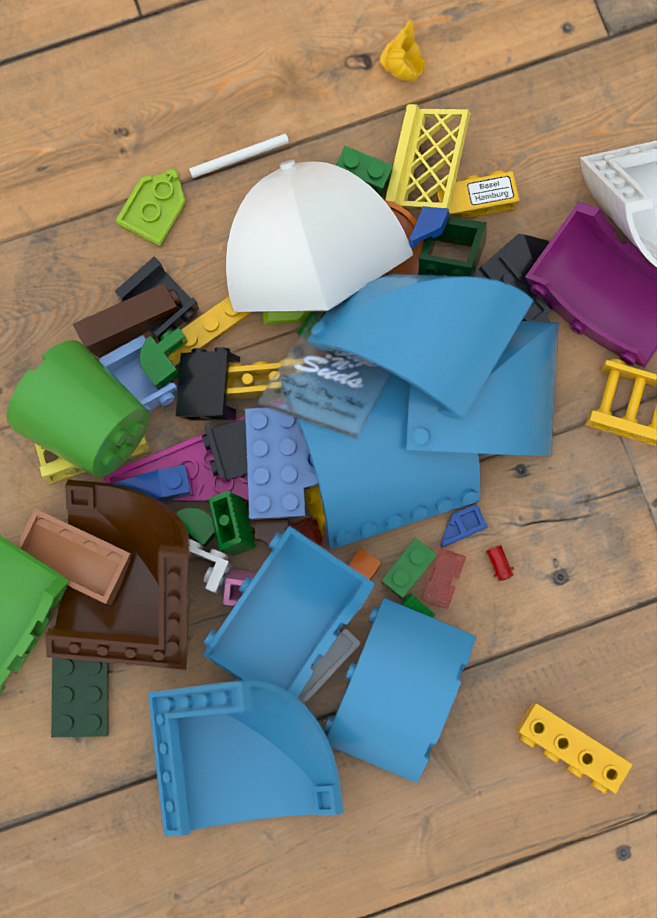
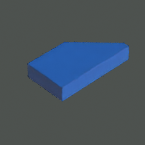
(429, 224)
(463, 524)

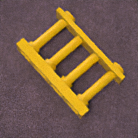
(628, 425)

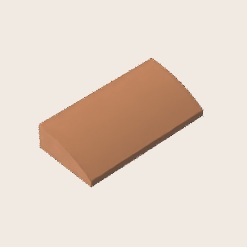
(80, 557)

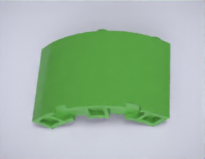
(26, 598)

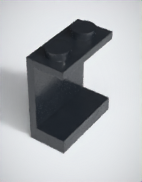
(151, 276)
(204, 385)
(228, 449)

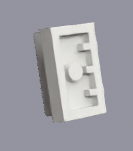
(215, 576)

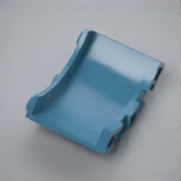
(288, 614)
(400, 690)

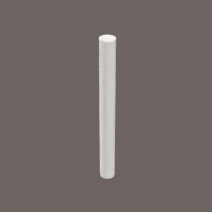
(239, 155)

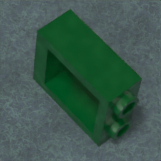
(460, 232)

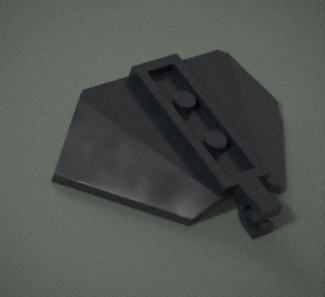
(512, 265)

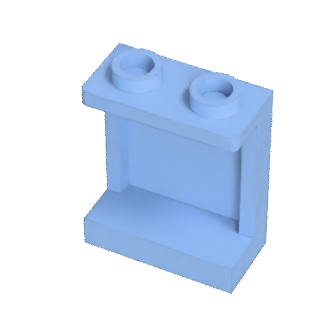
(126, 367)

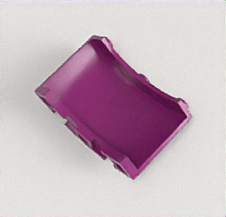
(599, 285)

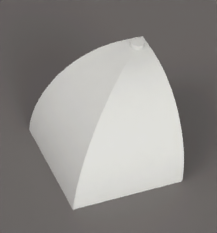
(626, 191)
(310, 240)

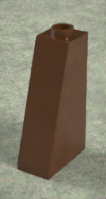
(127, 320)

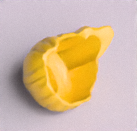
(403, 56)

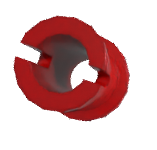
(500, 563)

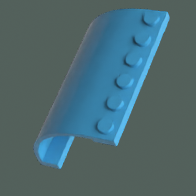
(377, 483)

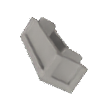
(328, 664)

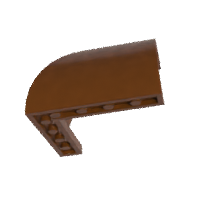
(151, 608)

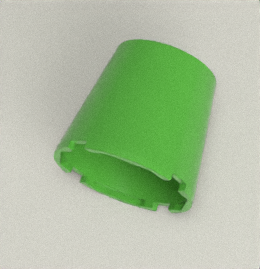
(78, 410)

